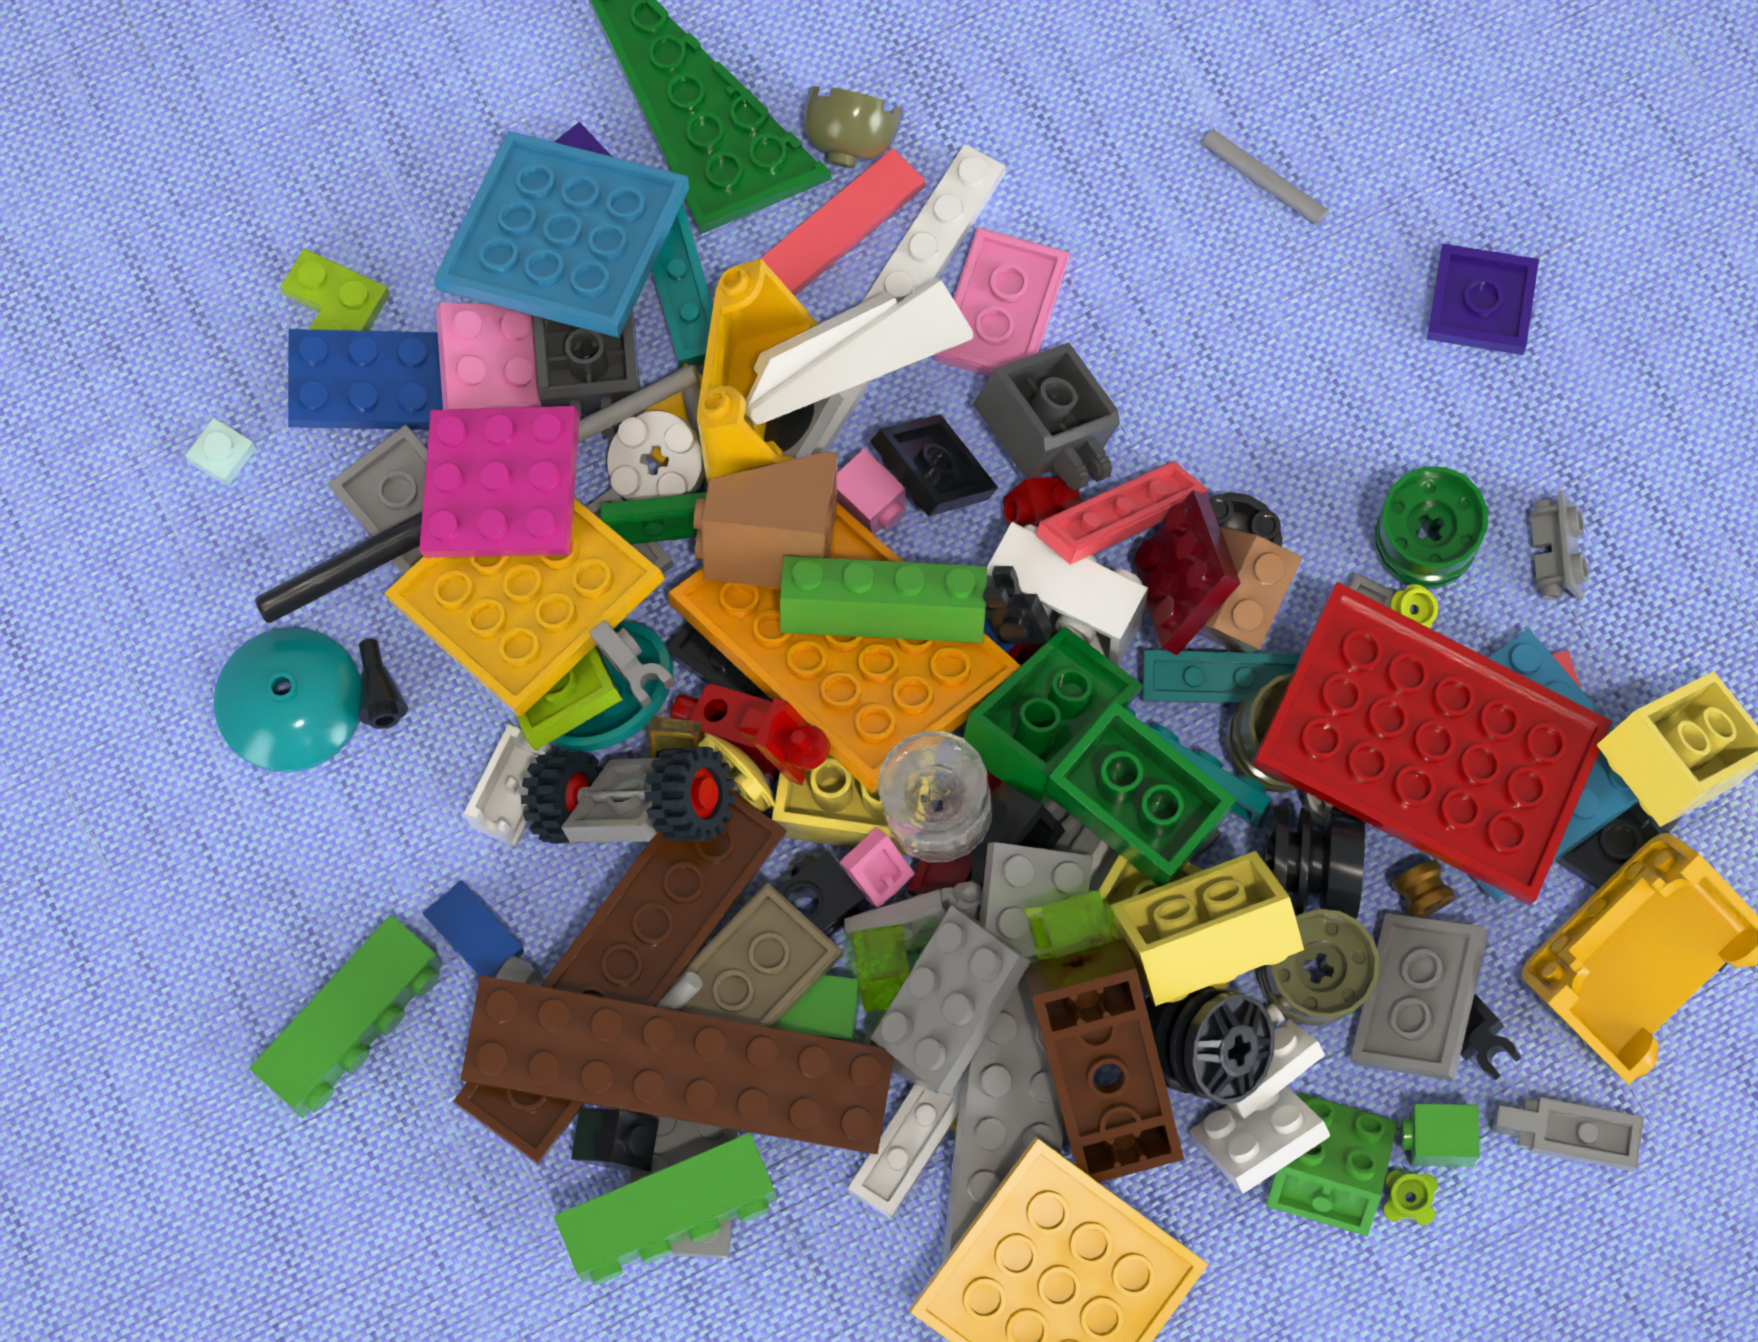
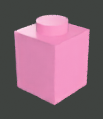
(871, 493)

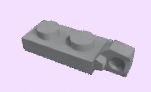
(919, 914)
(1573, 1132)

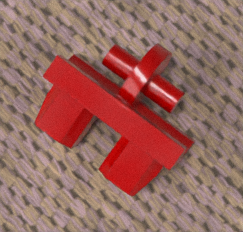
(785, 739)

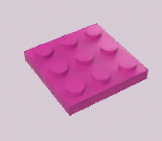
(500, 482)

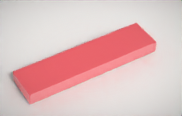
(844, 221)
(1117, 513)

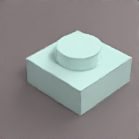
(220, 452)

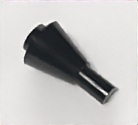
(380, 699)

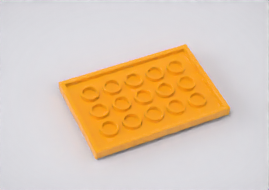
(851, 687)

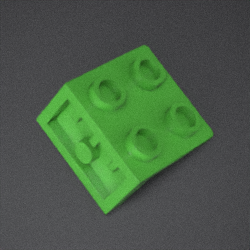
(1342, 1175)

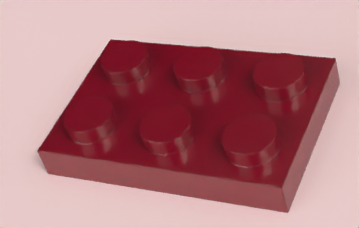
(1185, 572)

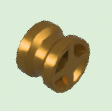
(1424, 889)

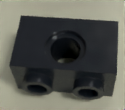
(831, 889)

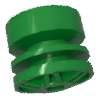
(1431, 501)

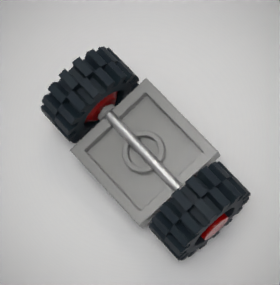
(628, 798)

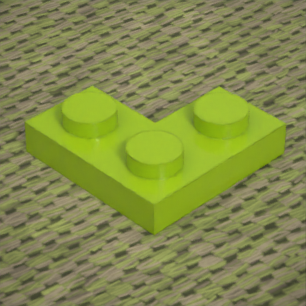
(338, 294)

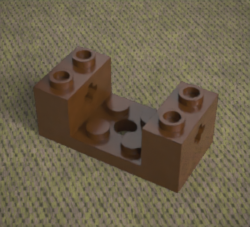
(1093, 1017)

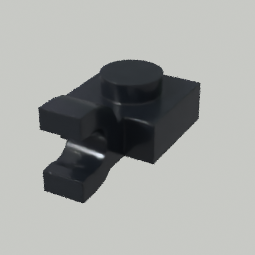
(1015, 615)

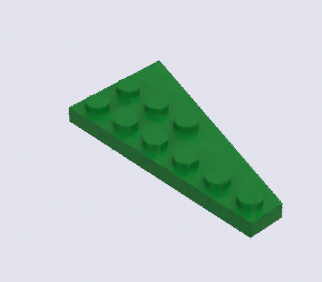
(704, 118)

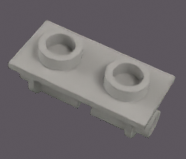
(1564, 566)

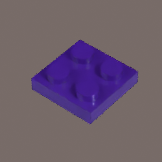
(1483, 299)

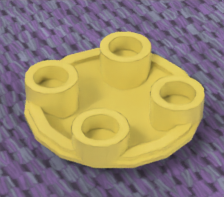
(744, 771)

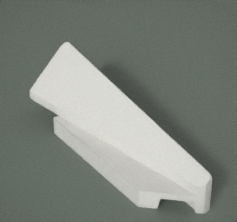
(855, 349)

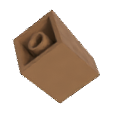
(766, 515)
(1264, 577)

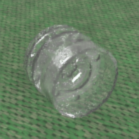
(932, 769)

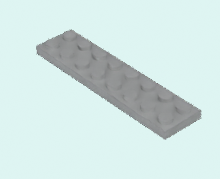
(1009, 1082)

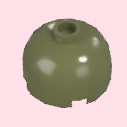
(849, 125)

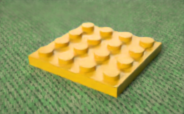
(526, 617)
(1057, 1264)

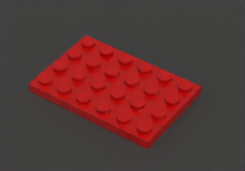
(1432, 743)

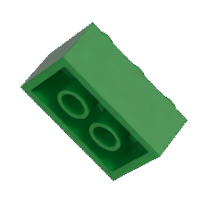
(1139, 795)

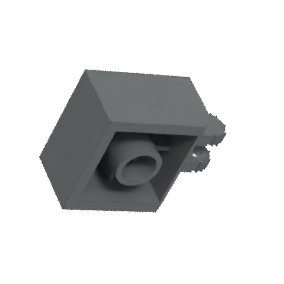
(580, 382)
(1051, 416)

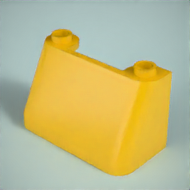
(748, 317)
(1642, 951)

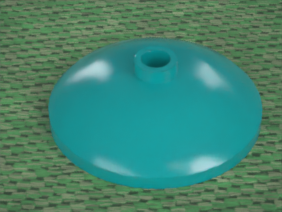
(626, 716)
(294, 728)

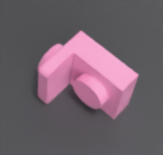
(877, 867)

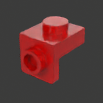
(1038, 500)

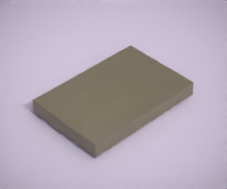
(760, 963)

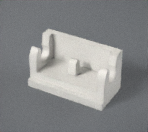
(496, 802)

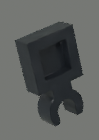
(1481, 1037)

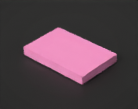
(1006, 300)

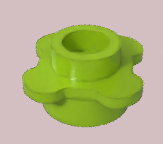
(1423, 1189)

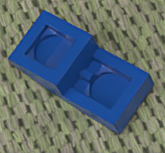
(473, 931)

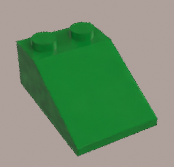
(1045, 711)

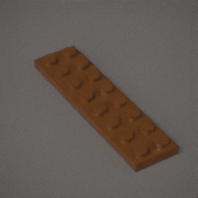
(636, 951)
(677, 1065)

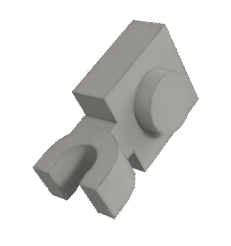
(621, 653)

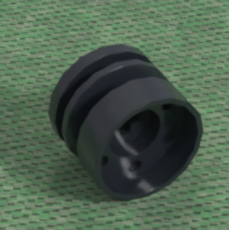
(1318, 862)
(1213, 1043)

